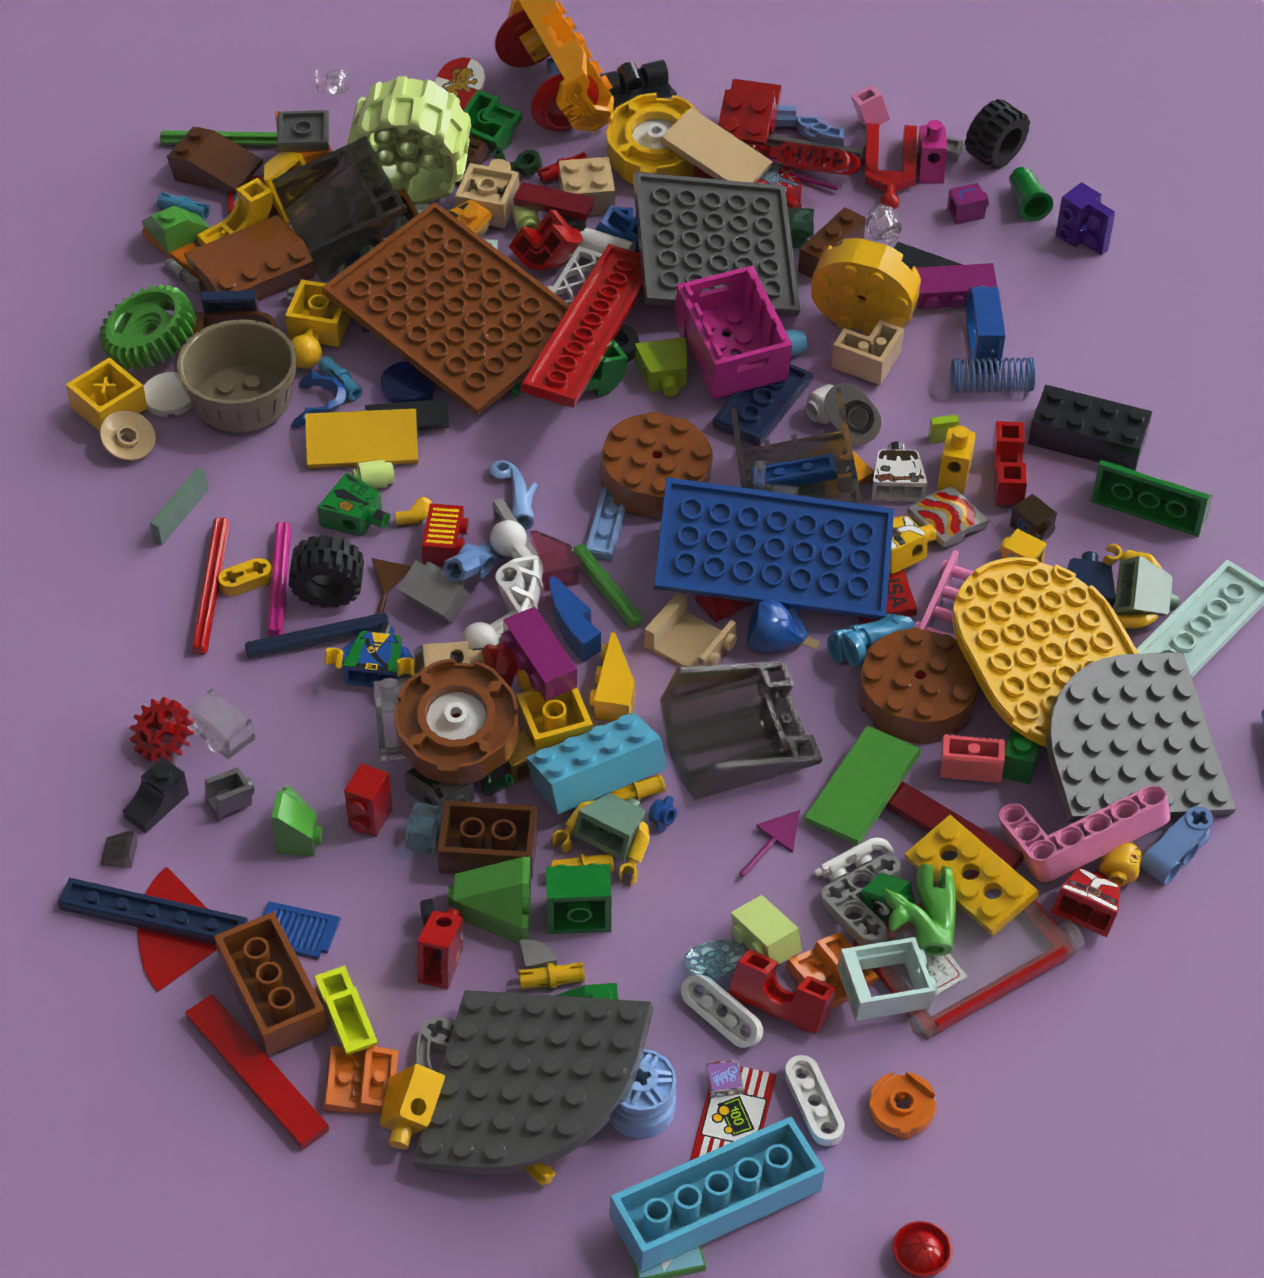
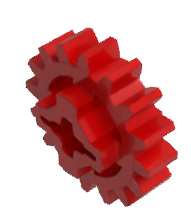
(161, 730)

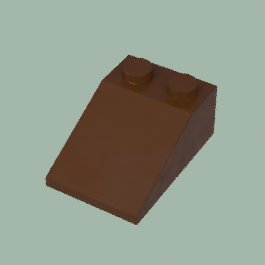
(212, 161)

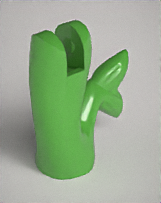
(936, 924)

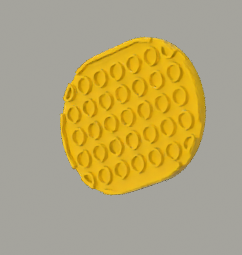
(1029, 634)

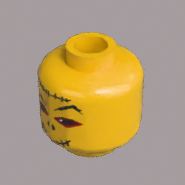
(1121, 864)

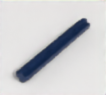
(314, 635)

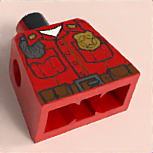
(443, 933)

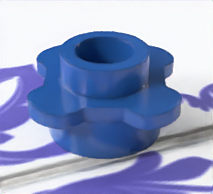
(662, 813)

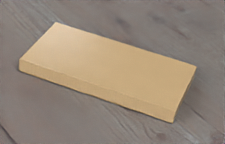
(715, 149)

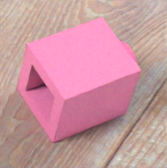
(870, 106)

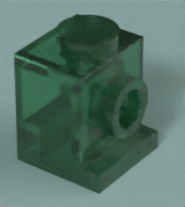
(801, 225)

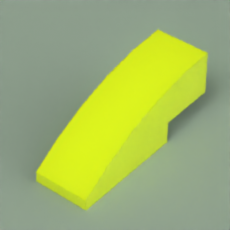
(345, 1010)

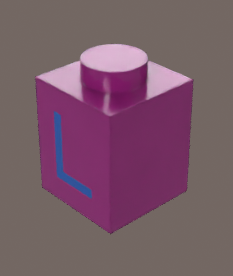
(967, 203)

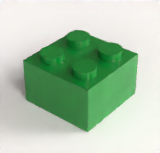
(579, 898)

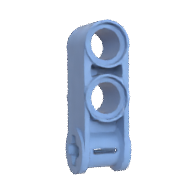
(1178, 845)

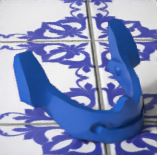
(327, 382)

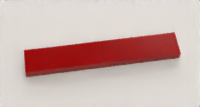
(257, 1071)

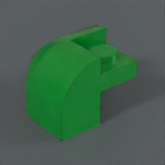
(609, 372)

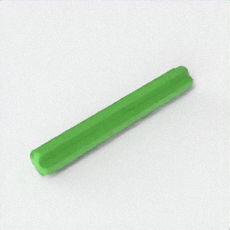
(608, 587)

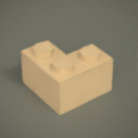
(870, 355)

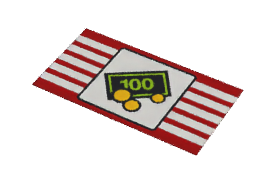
(735, 1116)

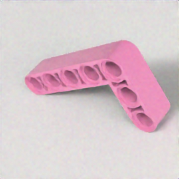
(1086, 839)

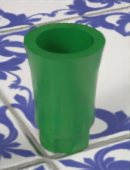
(1031, 197)

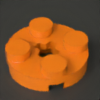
(897, 1121)

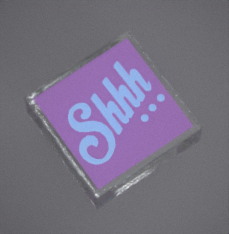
(724, 1078)

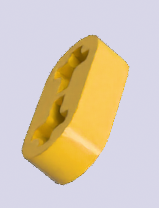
(245, 576)

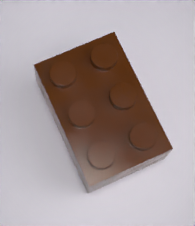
(485, 835)

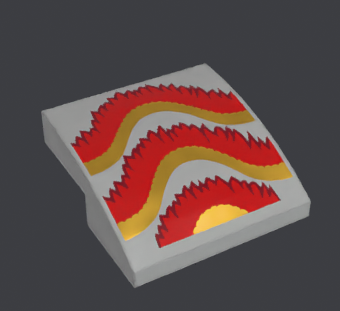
(949, 514)

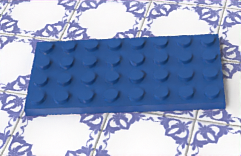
(774, 548)

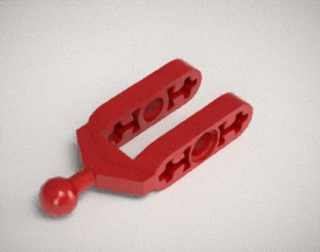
(787, 153)
(888, 180)

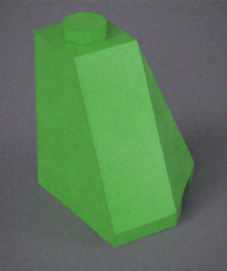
(495, 898)

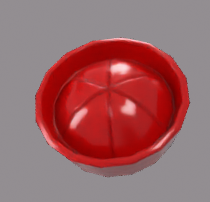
(922, 1249)

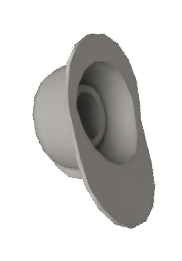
(861, 413)

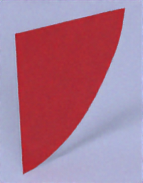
(167, 955)

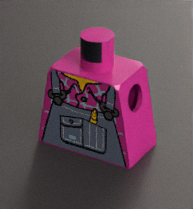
(932, 141)

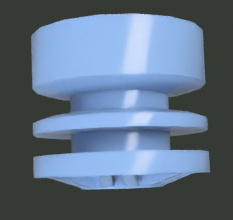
(650, 1101)

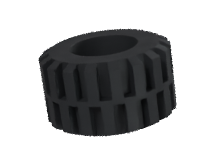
(997, 133)
(326, 571)

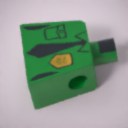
(352, 507)

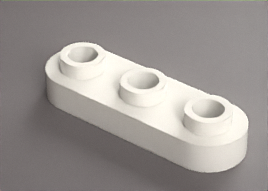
(710, 1008)
(810, 1089)

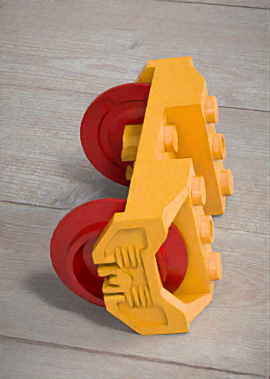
(571, 98)

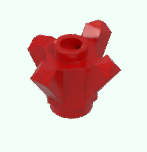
(501, 661)

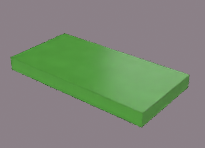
(862, 785)

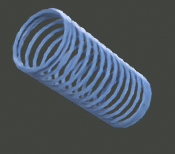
(957, 378)

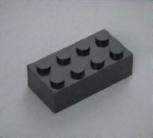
(1089, 427)

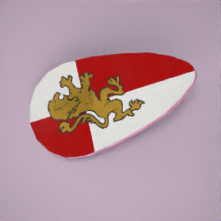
(462, 78)

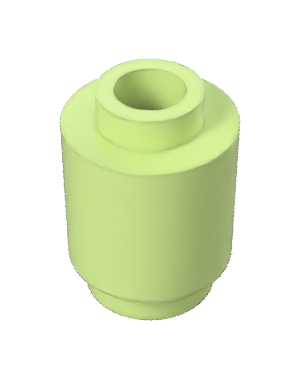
(525, 217)
(375, 473)

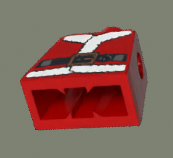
(1088, 901)

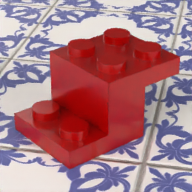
(750, 110)

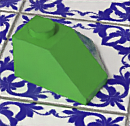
(174, 227)
(295, 824)

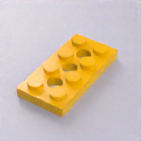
(974, 855)

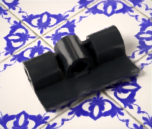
(633, 81)

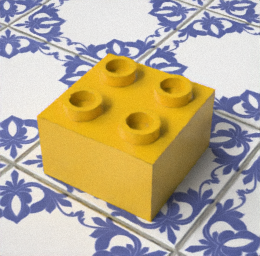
(105, 391)

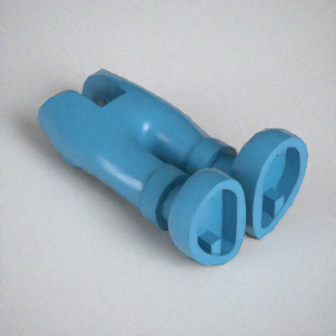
(852, 642)

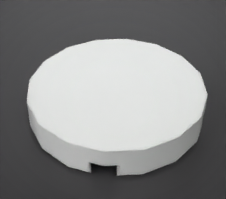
(166, 395)

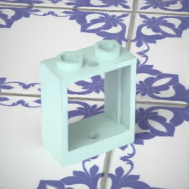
(859, 958)

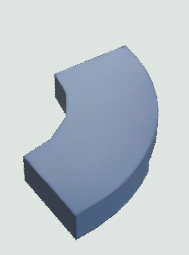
(819, 132)

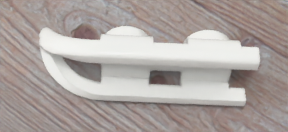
(857, 855)

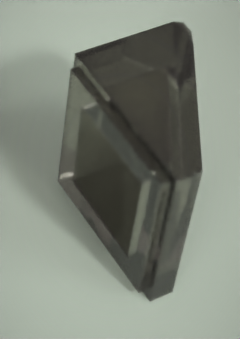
(120, 850)

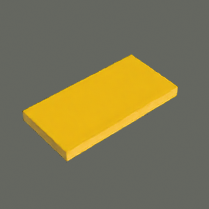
(361, 436)

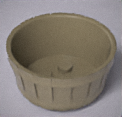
(238, 374)

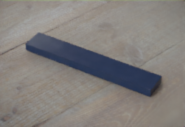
(146, 911)

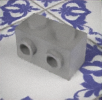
(433, 591)

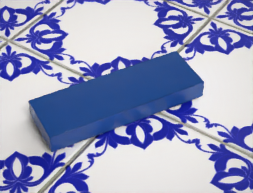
(801, 471)

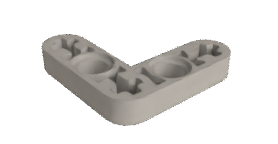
(843, 898)

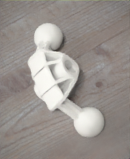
(518, 582)

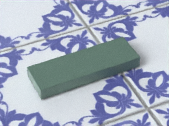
(179, 506)

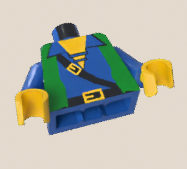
(372, 657)

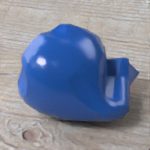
(775, 627)

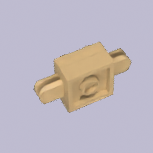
(492, 188)

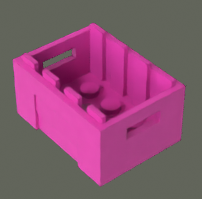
(754, 328)

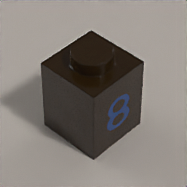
(1033, 517)

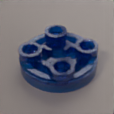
(405, 384)

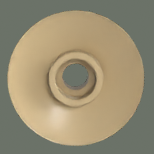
(130, 426)

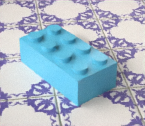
(596, 762)

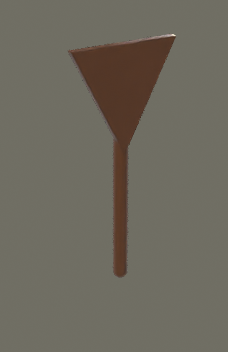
(389, 576)

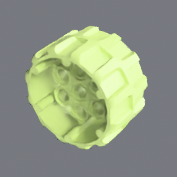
(415, 135)

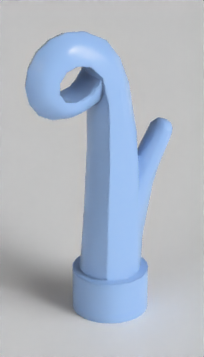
(521, 495)

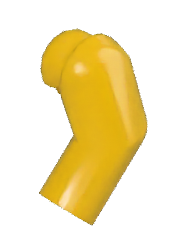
(416, 514)

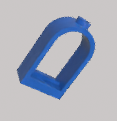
(985, 325)

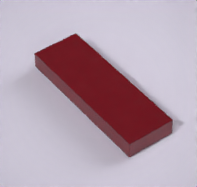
(546, 198)

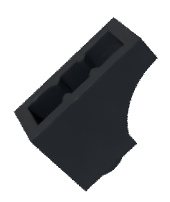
(159, 792)

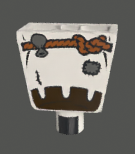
(898, 475)

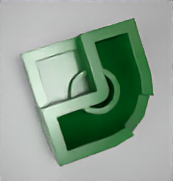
(492, 120)

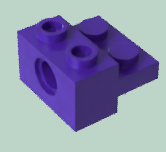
(1085, 219)

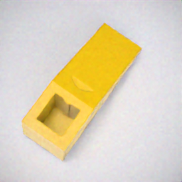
(615, 684)

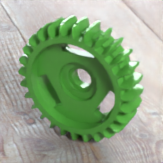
(126, 327)

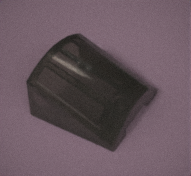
(339, 203)
(734, 726)

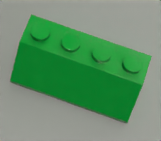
(1151, 498)

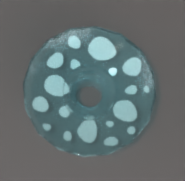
(714, 958)

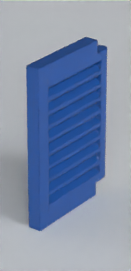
(306, 929)

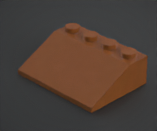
(257, 258)

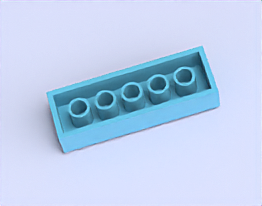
(716, 1193)

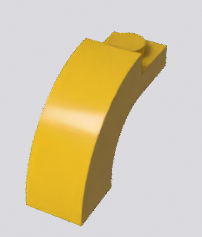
(251, 207)

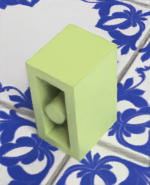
(766, 930)

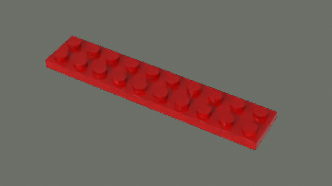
(587, 328)

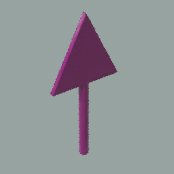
(780, 829)

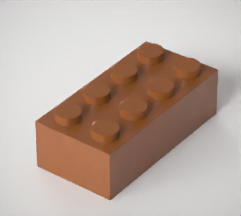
(270, 983)

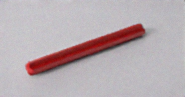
(210, 586)

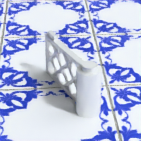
(591, 247)

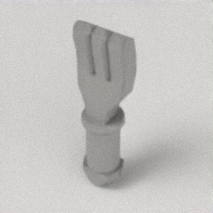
(182, 273)

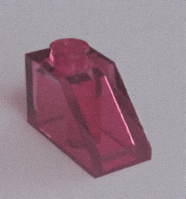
(556, 559)

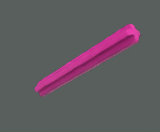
(279, 576)

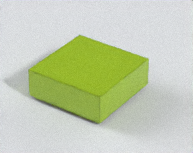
(939, 427)

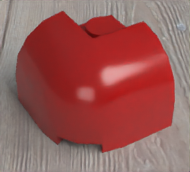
(547, 245)

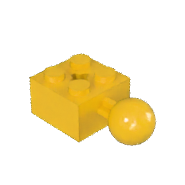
(314, 321)
(550, 720)

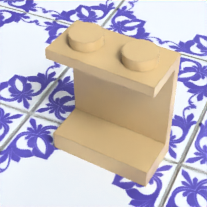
(686, 638)

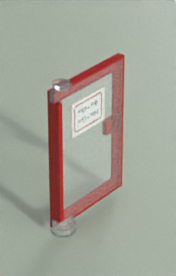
(982, 964)

